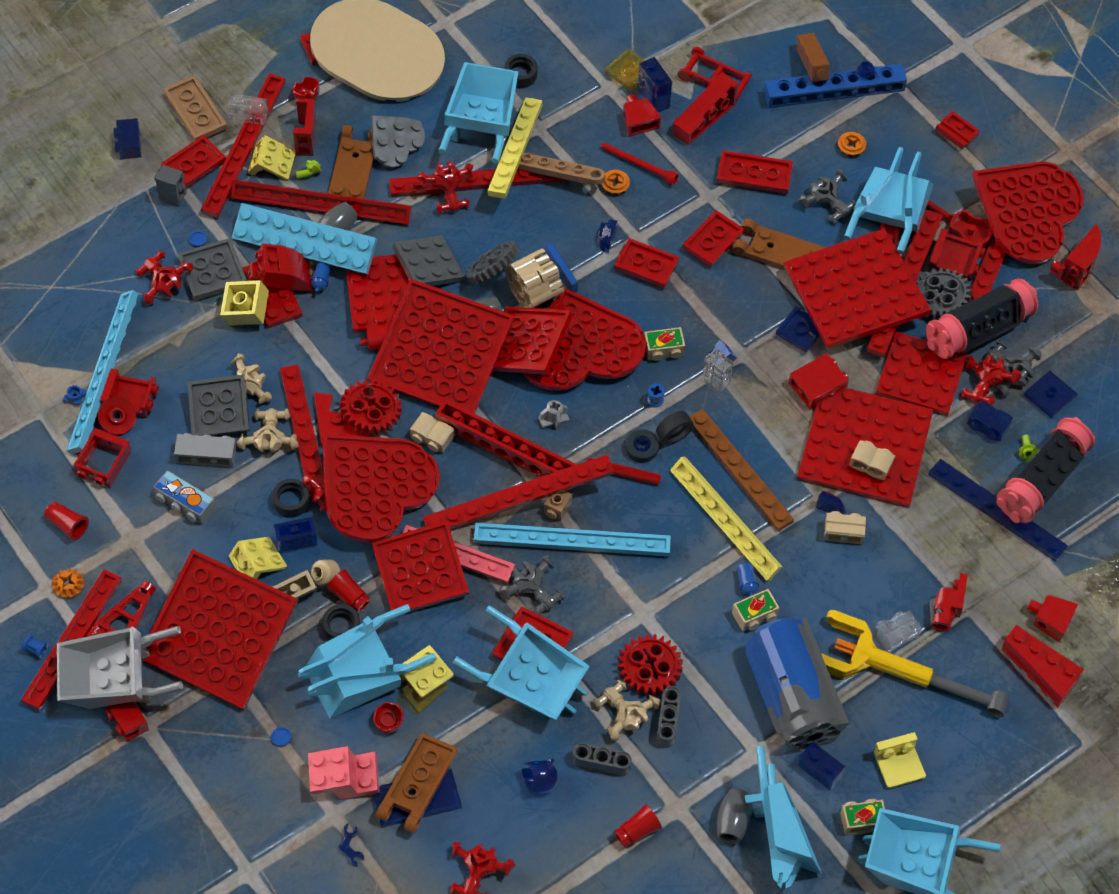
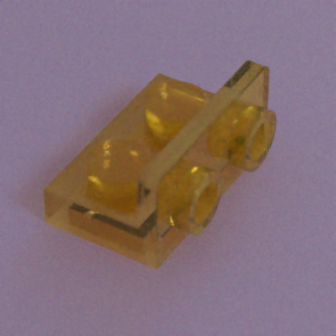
(416, 701)

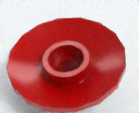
(123, 408)

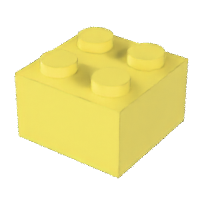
(244, 303)

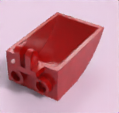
(1080, 261)
(281, 268)

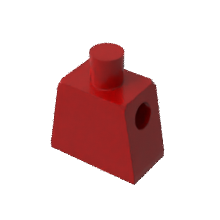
(640, 116)
(1053, 615)

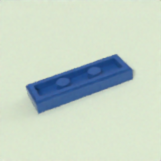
(564, 272)

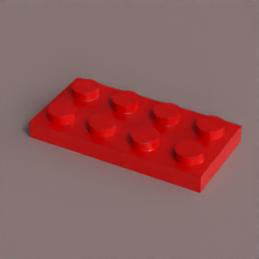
(754, 172)
(280, 305)

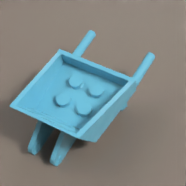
(481, 103)
(893, 199)
(356, 667)
(533, 671)
(785, 831)
(915, 852)

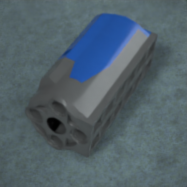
(795, 683)

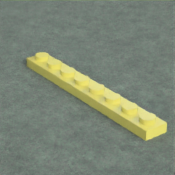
(515, 148)
(726, 518)

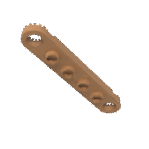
(561, 169)

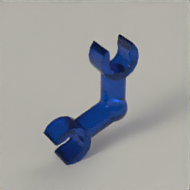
(344, 846)

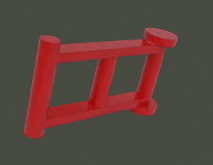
(699, 54)

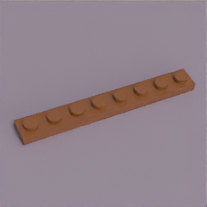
(741, 471)

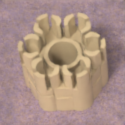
(534, 279)

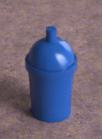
(320, 277)
(747, 579)

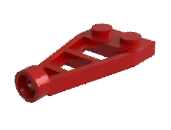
(102, 624)

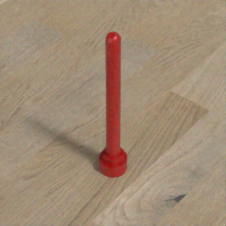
(669, 176)

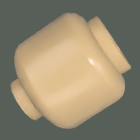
(324, 571)

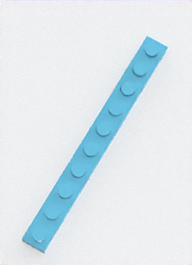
(106, 361)
(572, 539)

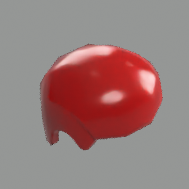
(308, 88)
(388, 717)

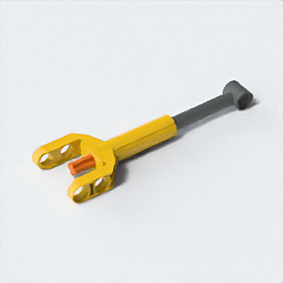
(867, 655)

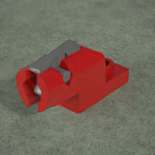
(948, 604)

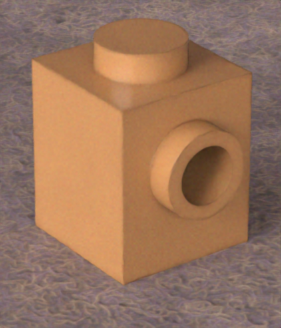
(557, 505)

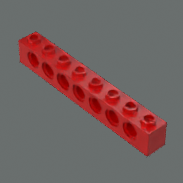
(501, 441)

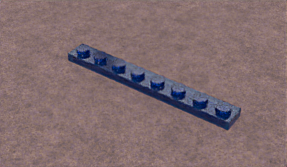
(986, 502)

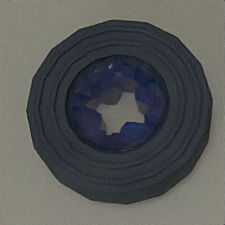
(642, 437)

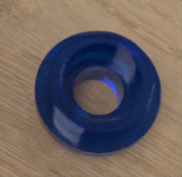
(865, 69)

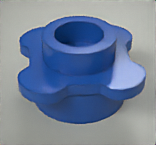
(72, 390)

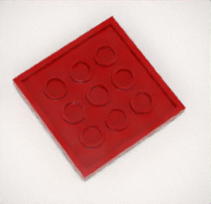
(533, 340)
(920, 375)
(420, 567)

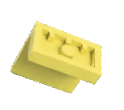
(272, 157)
(256, 557)
(429, 676)
(899, 760)

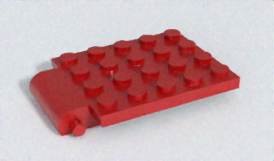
(376, 298)

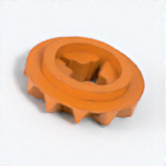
(852, 138)
(610, 178)
(69, 590)

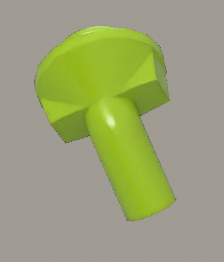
(312, 168)
(1027, 447)

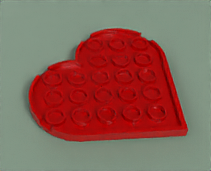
(1029, 207)
(594, 345)
(374, 482)

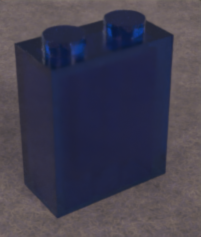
(654, 84)

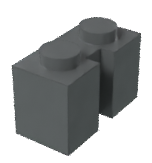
(170, 185)

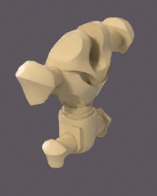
(253, 379)
(268, 436)
(629, 713)

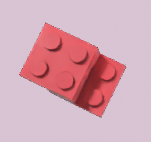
(343, 773)

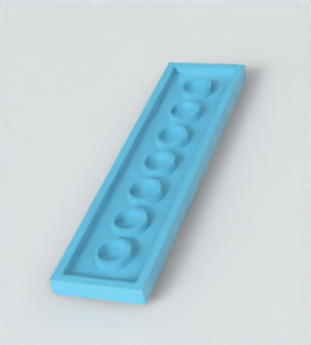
(310, 238)

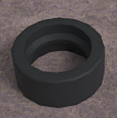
(523, 60)
(674, 427)
(295, 510)
(338, 610)

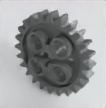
(492, 262)
(944, 291)

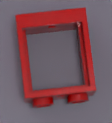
(110, 442)

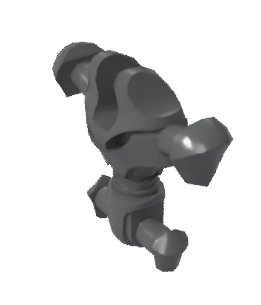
(826, 192)
(1010, 364)
(530, 581)

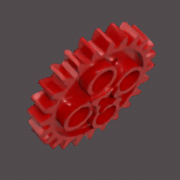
(370, 407)
(634, 669)

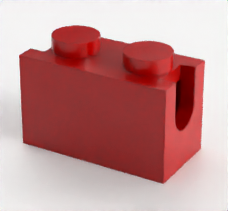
(128, 719)

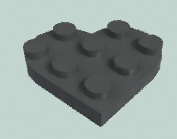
(394, 139)

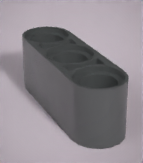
(668, 708)
(609, 766)

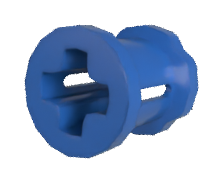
(655, 395)
(35, 646)

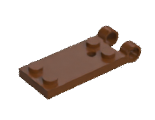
(350, 173)
(784, 249)
(422, 773)

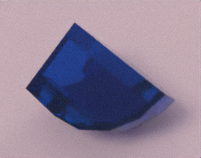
(606, 235)
(830, 502)

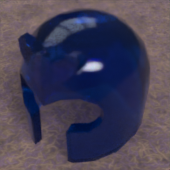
(544, 776)

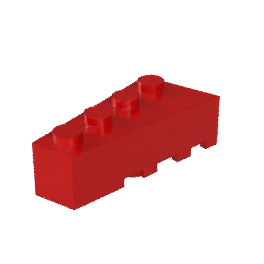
(706, 109)
(1042, 664)

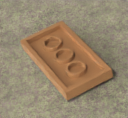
(195, 108)

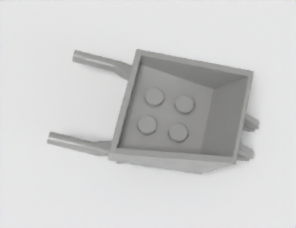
(107, 668)

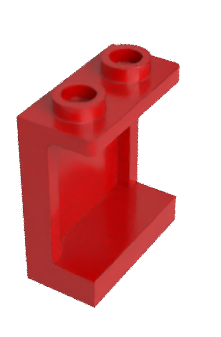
(305, 137)
(956, 254)
(817, 380)
(136, 391)

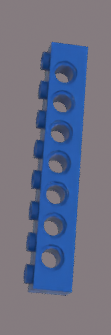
(839, 86)

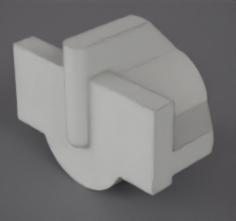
(554, 414)

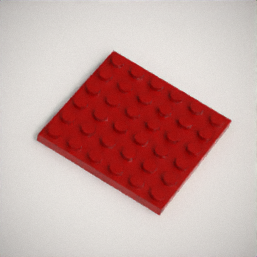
(856, 288)
(441, 347)
(854, 416)
(225, 627)

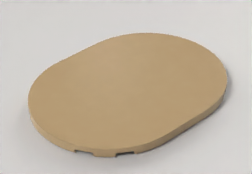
(377, 49)

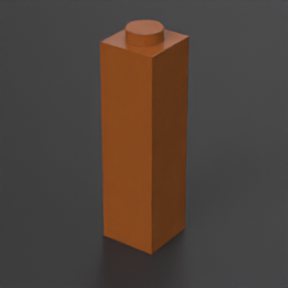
(813, 57)

